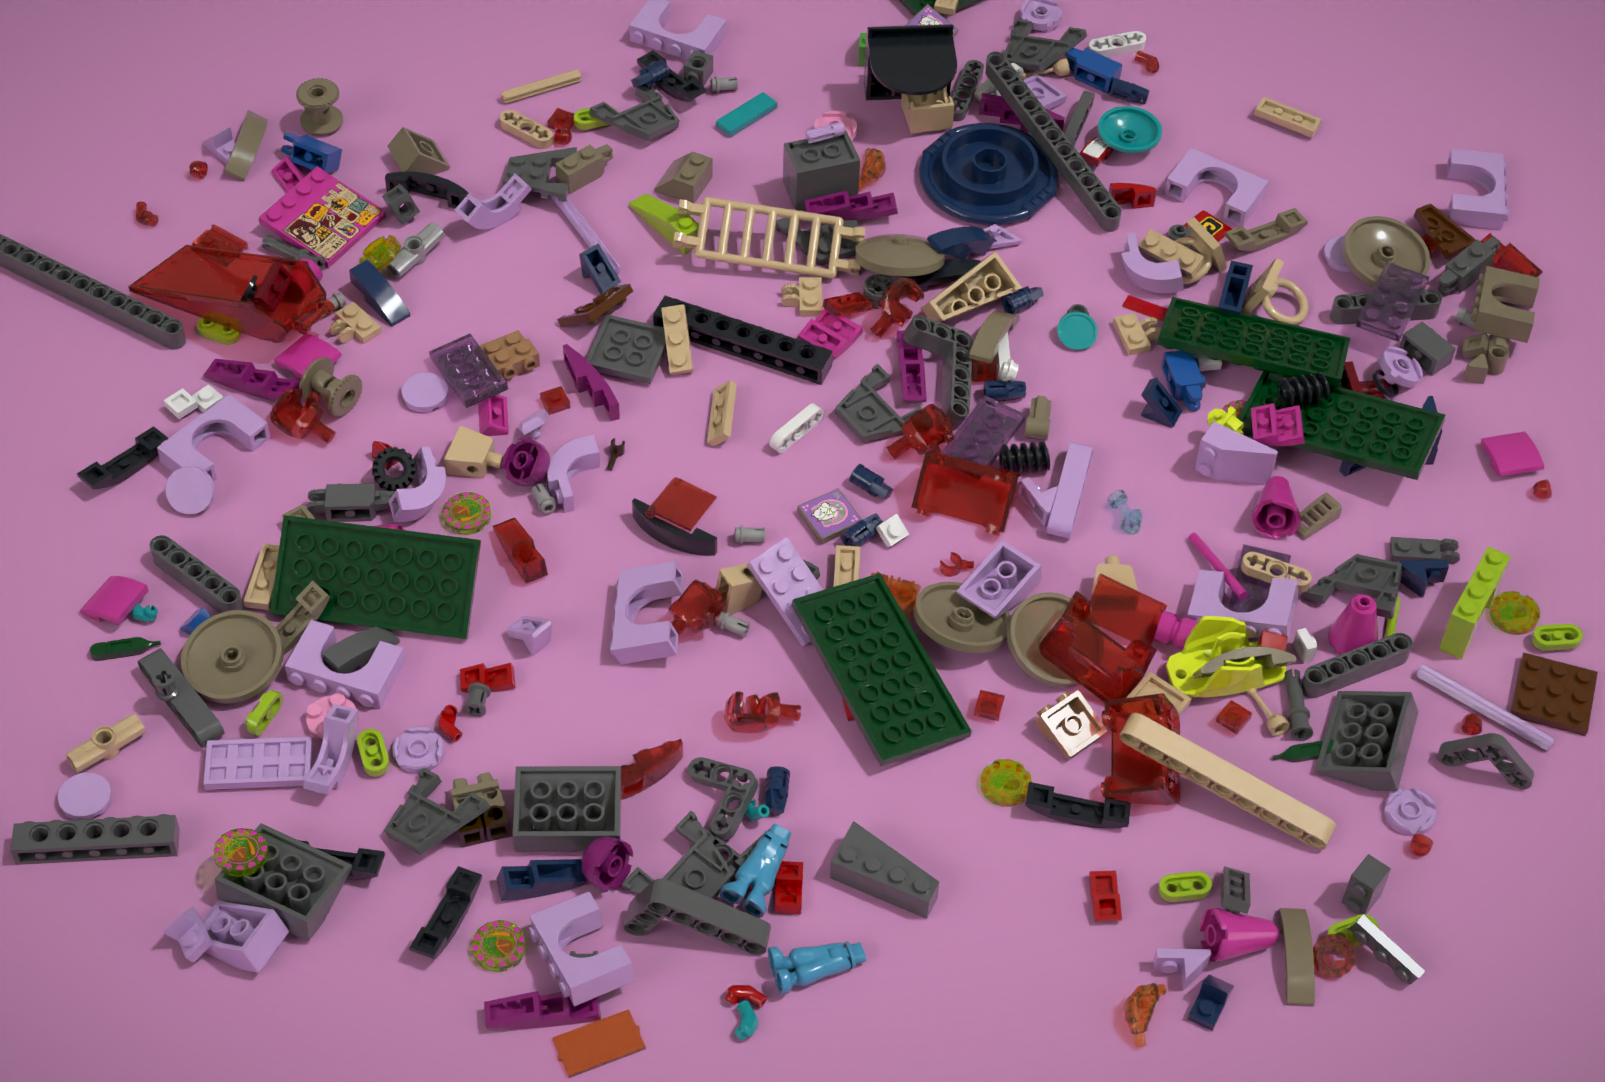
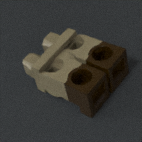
(495, 818)

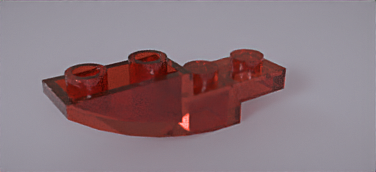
(649, 767)

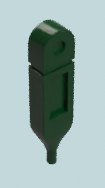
(121, 648)
(1303, 751)

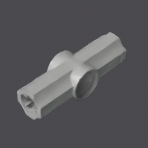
(415, 250)

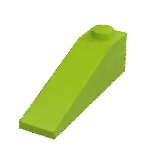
(664, 218)

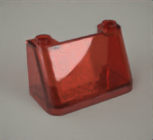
(966, 491)
(1092, 655)
(1133, 774)

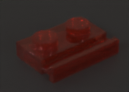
(220, 239)

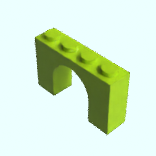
(1475, 597)

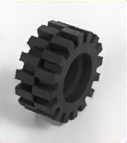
(399, 455)

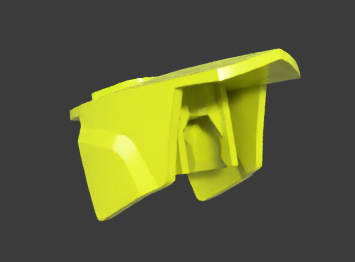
(1208, 640)

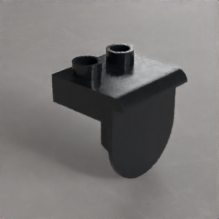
(908, 60)

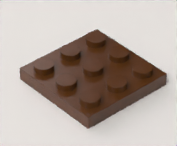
(1554, 694)

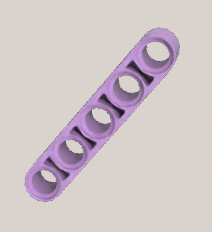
(1069, 490)

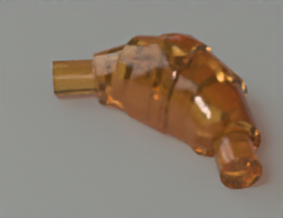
(873, 167)
(1140, 1008)

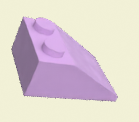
(1234, 457)
(1001, 580)
(243, 934)

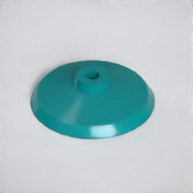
(1077, 330)

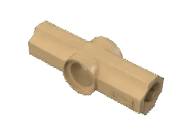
(98, 749)

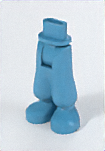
(759, 871)
(812, 963)

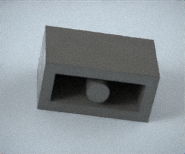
(1427, 348)
(1366, 885)

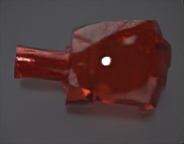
(892, 309)
(300, 420)
(924, 432)
(697, 608)
(762, 712)

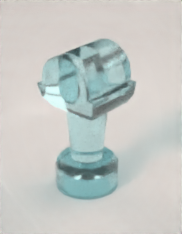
(1131, 519)

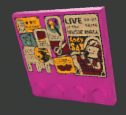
(322, 216)

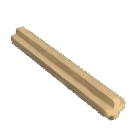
(541, 86)

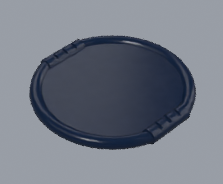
(987, 174)

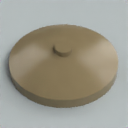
(1382, 240)
(898, 255)
(956, 621)
(1027, 629)
(232, 656)

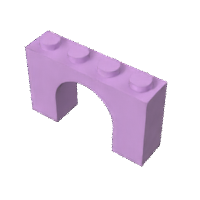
(649, 31)
(1201, 168)
(1487, 170)
(224, 418)
(634, 590)
(1274, 615)
(367, 686)
(579, 977)

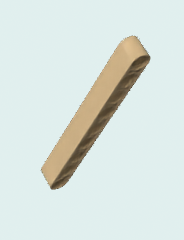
(1227, 781)

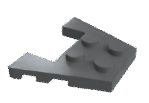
(1037, 52)
(643, 120)
(536, 170)
(847, 246)
(867, 412)
(1363, 576)
(424, 823)
(699, 869)

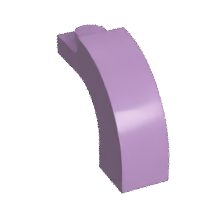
(497, 209)
(1149, 275)
(568, 461)
(416, 502)
(336, 750)

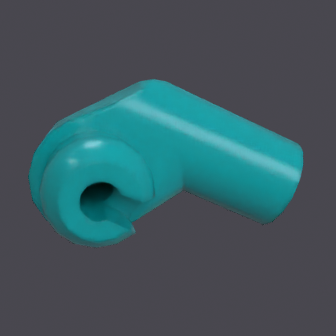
(144, 614)
(756, 813)
(748, 1023)

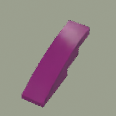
(996, 106)
(853, 207)
(911, 371)
(247, 379)
(589, 379)
(538, 1011)

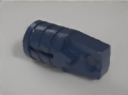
(651, 74)
(1128, 91)
(1021, 299)
(1003, 390)
(870, 482)
(864, 527)
(777, 789)

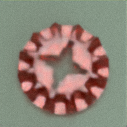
(1323, 962)

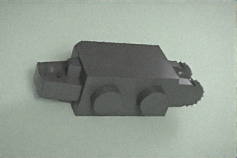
(1467, 266)
(349, 502)

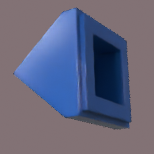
(195, 620)

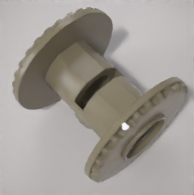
(317, 99)
(338, 393)

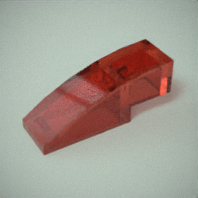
(1512, 260)
(521, 550)

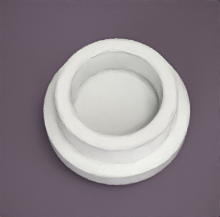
(1009, 370)

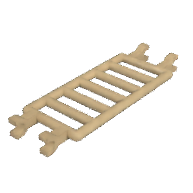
(698, 243)

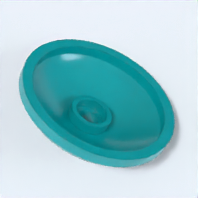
(1129, 129)

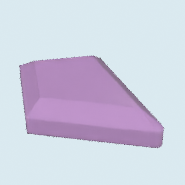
(1001, 237)
(532, 423)

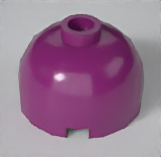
(526, 462)
(607, 862)

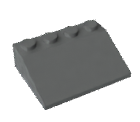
(1369, 738)
(565, 806)
(293, 882)

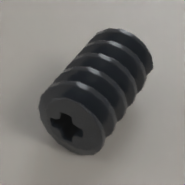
(1303, 388)
(1024, 456)

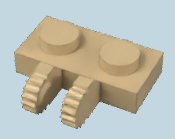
(805, 296)
(354, 323)
(1133, 335)

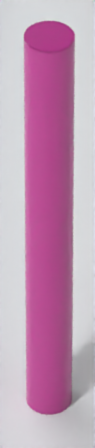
(1217, 565)

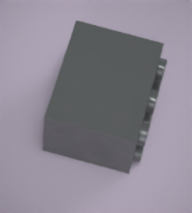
(820, 169)

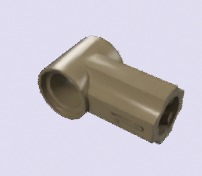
(1497, 354)
(1038, 421)

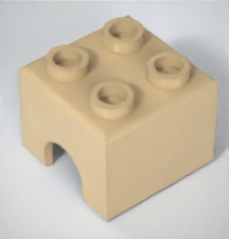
(928, 111)

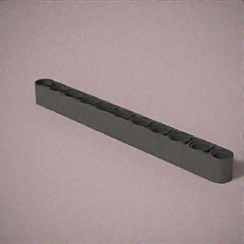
(1053, 141)
(91, 294)

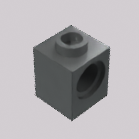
(698, 67)
(397, 197)

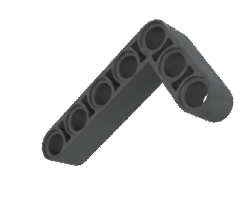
(957, 366)
(697, 912)

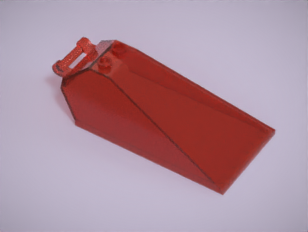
(214, 280)

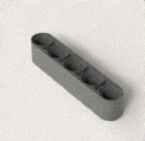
(1348, 307)
(195, 575)
(1356, 665)
(187, 705)

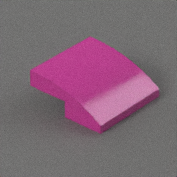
(831, 332)
(303, 353)
(1277, 427)
(1512, 453)
(114, 599)

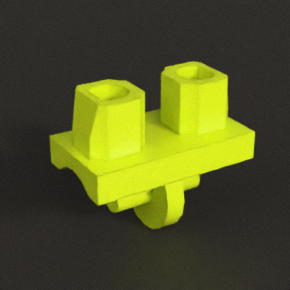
(1226, 419)

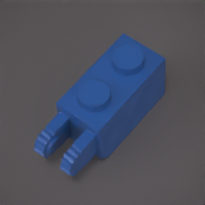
(1093, 68)
(312, 152)
(1184, 378)

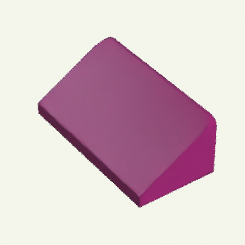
(288, 173)
(493, 416)

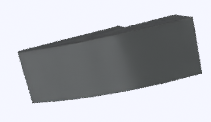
(356, 649)

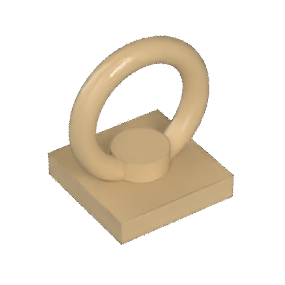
(1205, 245)
(1264, 289)

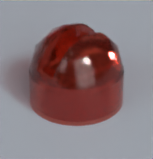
(562, 136)
(198, 169)
(1542, 489)
(1472, 724)
(1420, 845)

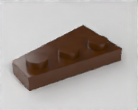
(1443, 231)
(600, 306)

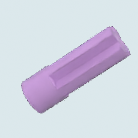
(825, 132)

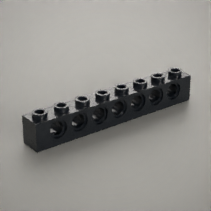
(752, 342)

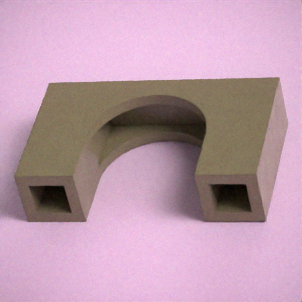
(1499, 319)

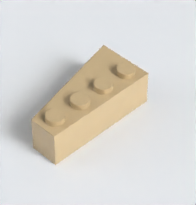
(976, 288)

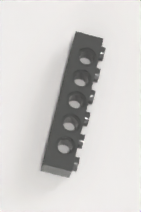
(82, 846)

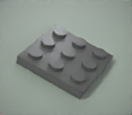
(628, 349)

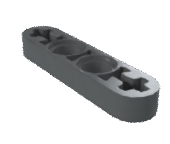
(966, 90)
(1079, 116)

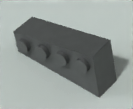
(883, 873)

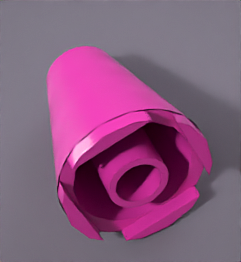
(1276, 510)
(1355, 625)
(1235, 934)

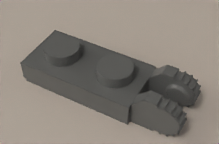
(1423, 549)

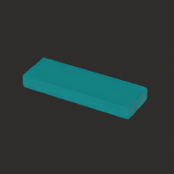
(746, 114)

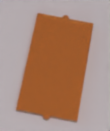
(599, 1043)

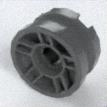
(875, 286)

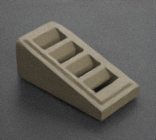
(1324, 504)

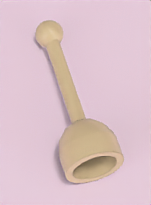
(1060, 67)
(1276, 723)

